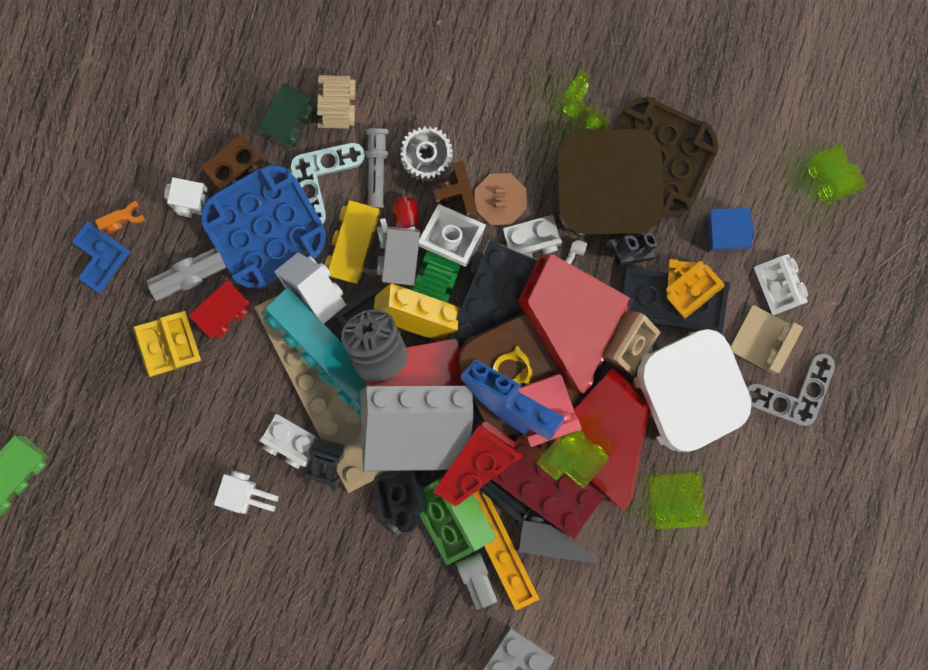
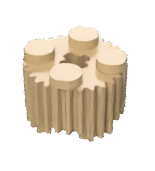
(335, 101)

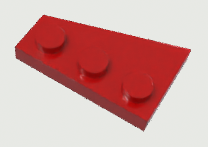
(475, 465)

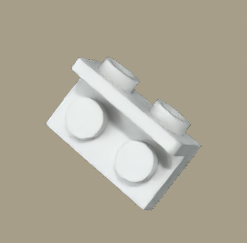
(533, 236)
(781, 284)
(288, 440)

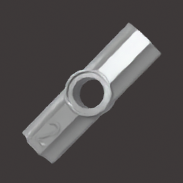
(186, 274)

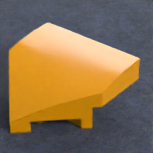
(691, 285)

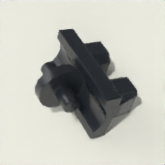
(633, 249)

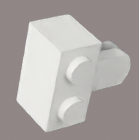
(237, 494)

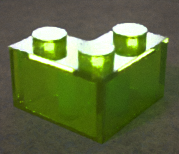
(835, 175)
(575, 457)

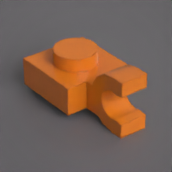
(114, 220)

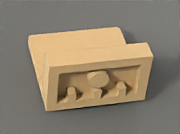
(765, 340)

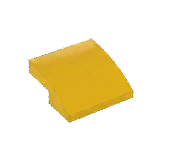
(166, 344)

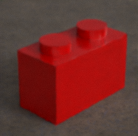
(220, 311)

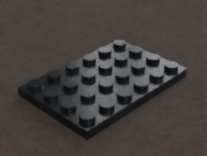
(495, 293)

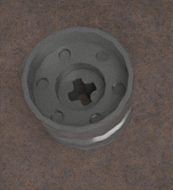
(374, 345)

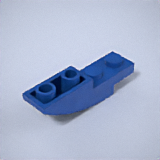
(504, 399)

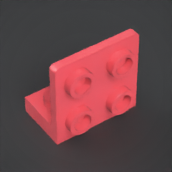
(552, 394)

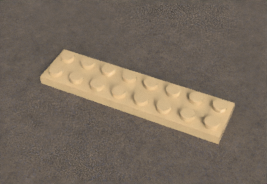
(328, 413)

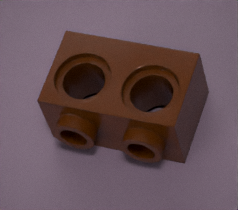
(228, 159)

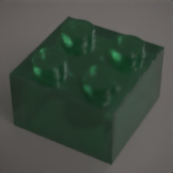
(287, 117)

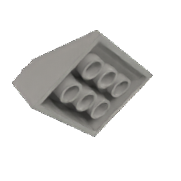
(414, 426)

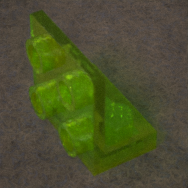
(575, 107)
(677, 501)

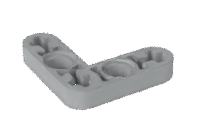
(795, 404)

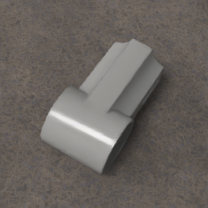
(475, 576)

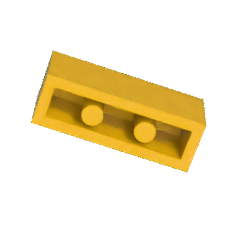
(352, 242)
(418, 312)

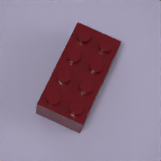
(558, 501)

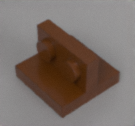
(450, 193)

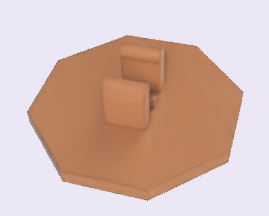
(500, 199)

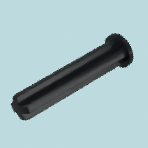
(505, 501)

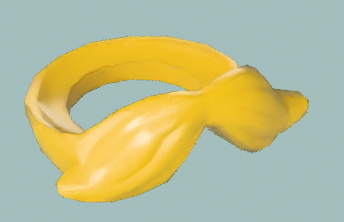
(516, 355)

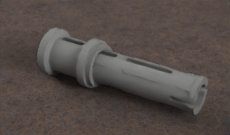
(376, 154)

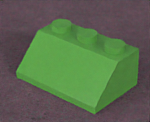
(17, 464)
(455, 529)

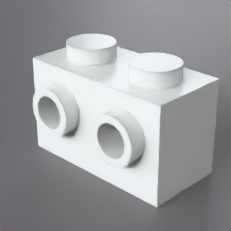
(186, 196)

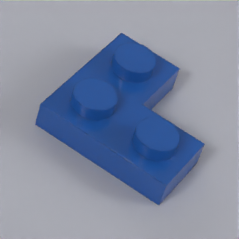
(106, 255)

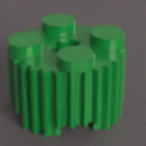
(436, 277)

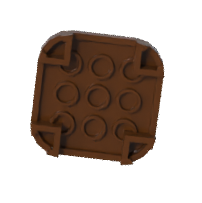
(501, 340)

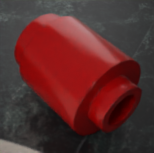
(406, 213)

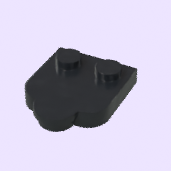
(400, 498)

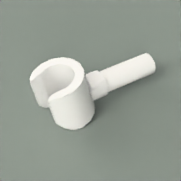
(577, 247)

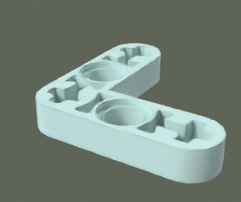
(317, 169)

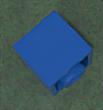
(729, 230)

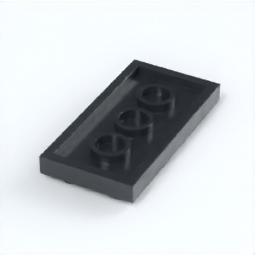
(650, 298)

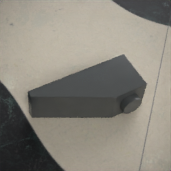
(545, 540)

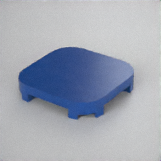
(262, 224)

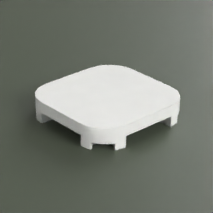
(694, 390)

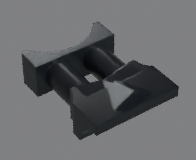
(326, 453)

